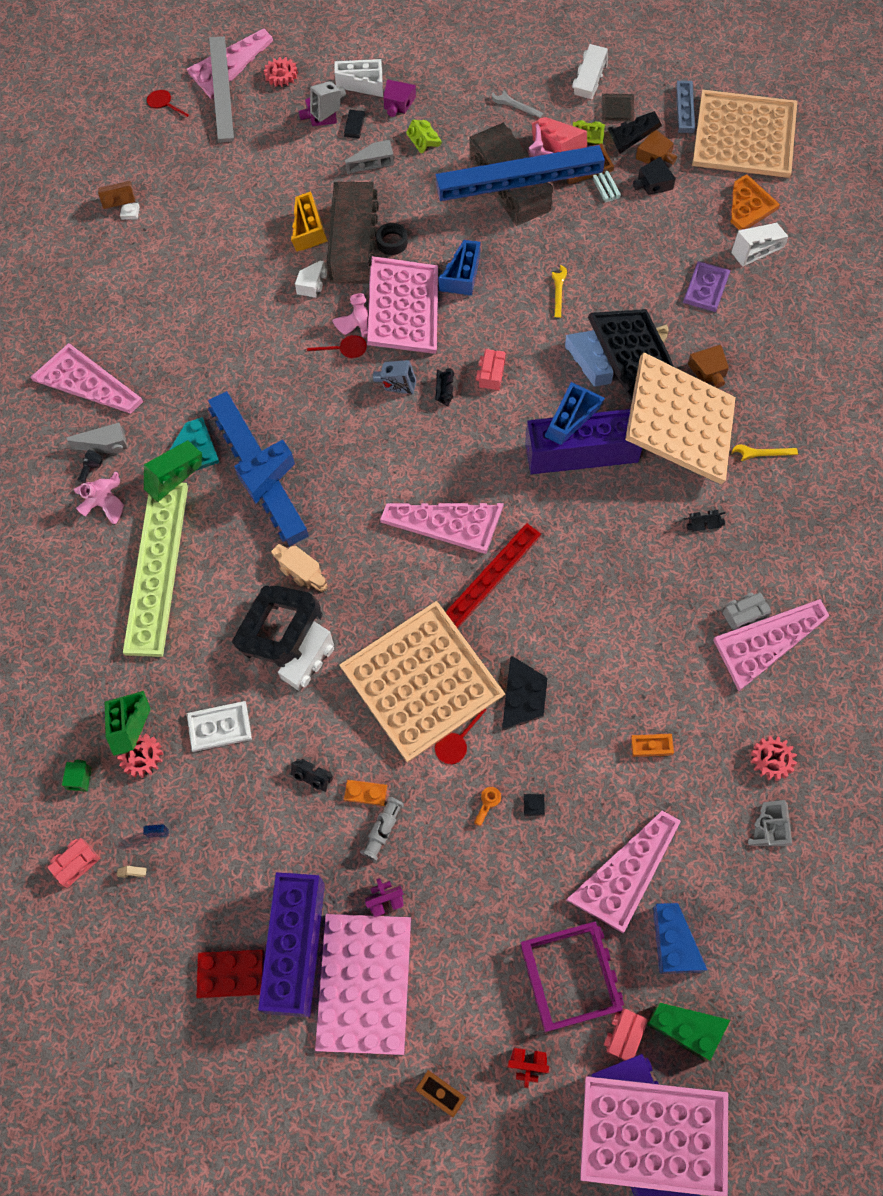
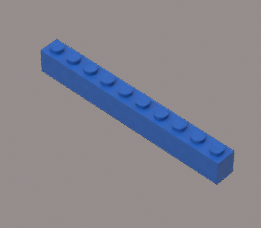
(519, 173)
(244, 446)

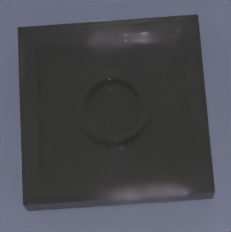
(618, 107)

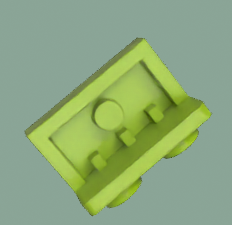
(423, 135)

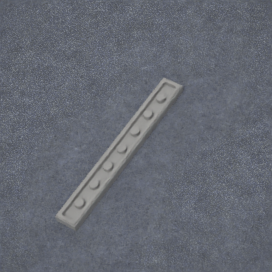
(221, 89)

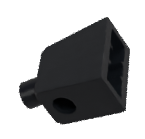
(655, 177)

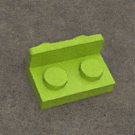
(594, 130)

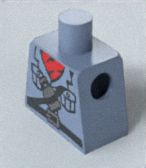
(396, 377)

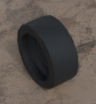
(391, 249)

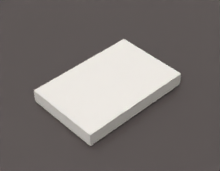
(219, 726)

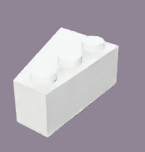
(590, 71)
(360, 76)
(758, 242)
(314, 649)

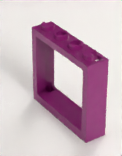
(603, 957)

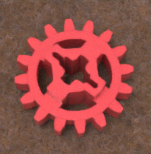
(280, 72)
(769, 750)
(134, 762)

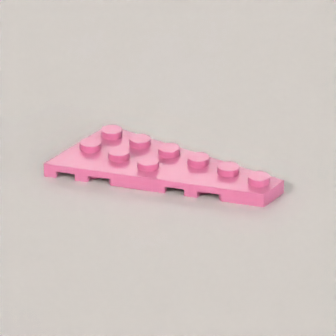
(237, 58)
(621, 882)

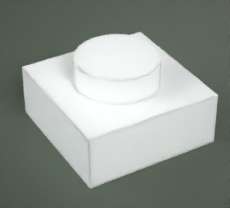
(130, 211)

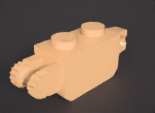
(300, 566)

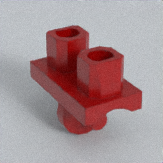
(539, 1065)

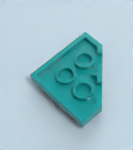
(197, 434)

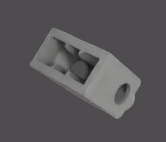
(325, 99)

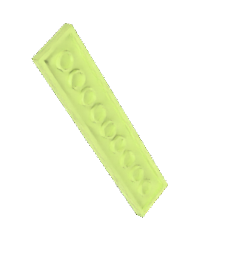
(155, 574)

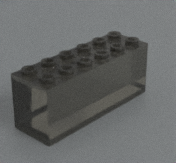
(499, 146)
(352, 232)

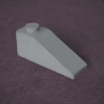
(372, 157)
(104, 440)

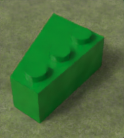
(170, 469)
(125, 721)
(689, 1029)

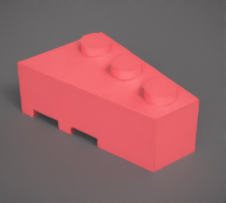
(559, 136)

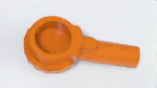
(490, 798)

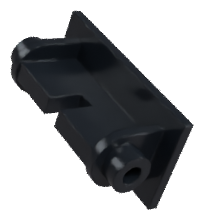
(444, 388)
(697, 521)
(303, 771)

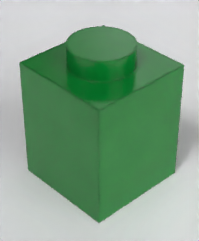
(76, 776)

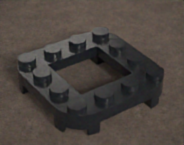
(269, 598)

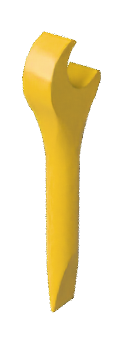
(558, 280)
(748, 452)

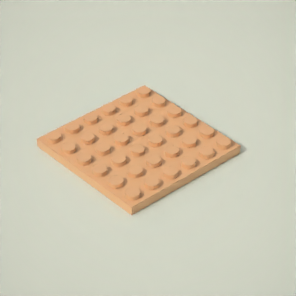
(745, 133)
(681, 418)
(422, 681)

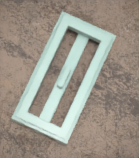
(602, 176)

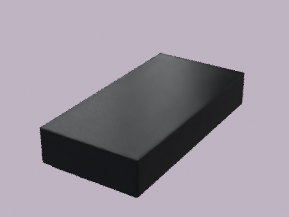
(354, 123)

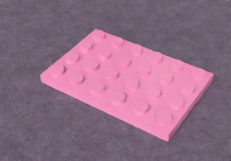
(403, 305)
(364, 984)
(655, 1137)

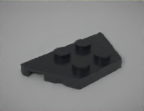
(524, 694)

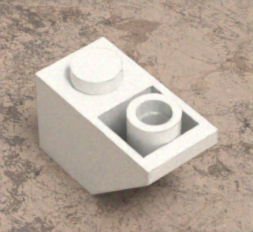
(310, 279)

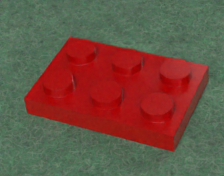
(229, 974)

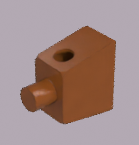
(656, 146)
(710, 365)

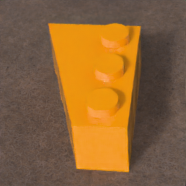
(307, 224)

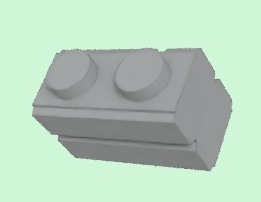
(747, 611)

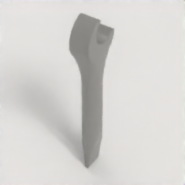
(507, 100)

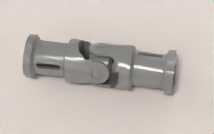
(383, 825)

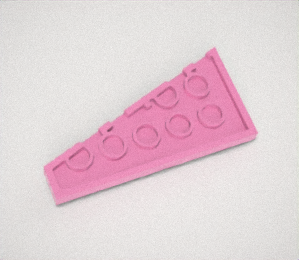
(82, 377)
(450, 522)
(760, 644)

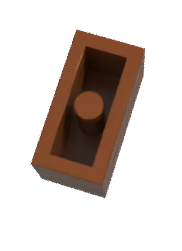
(116, 194)
(440, 1093)

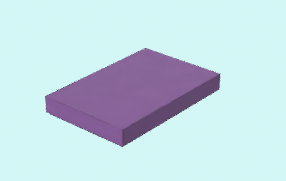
(706, 286)

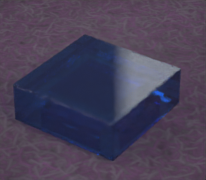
(155, 831)

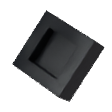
(534, 805)

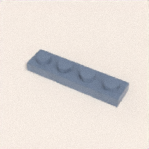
(685, 107)

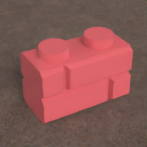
(491, 370)
(73, 862)
(626, 1034)

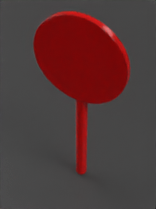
(161, 98)
(351, 346)
(453, 746)

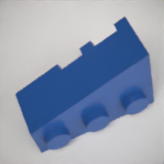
(462, 270)
(573, 412)
(264, 469)
(674, 942)

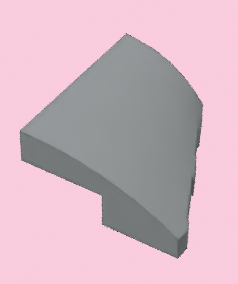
(773, 819)

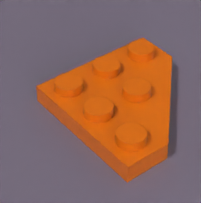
(750, 203)

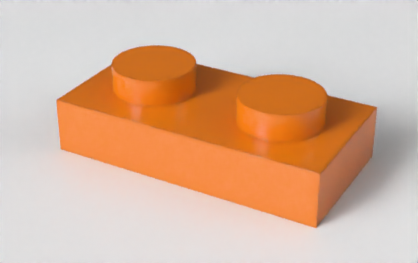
(652, 745)
(365, 792)

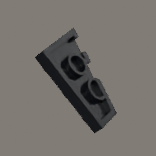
(632, 132)

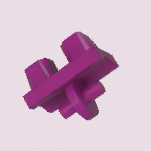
(375, 901)

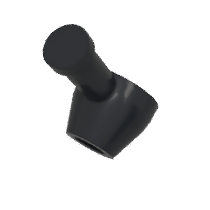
(91, 460)

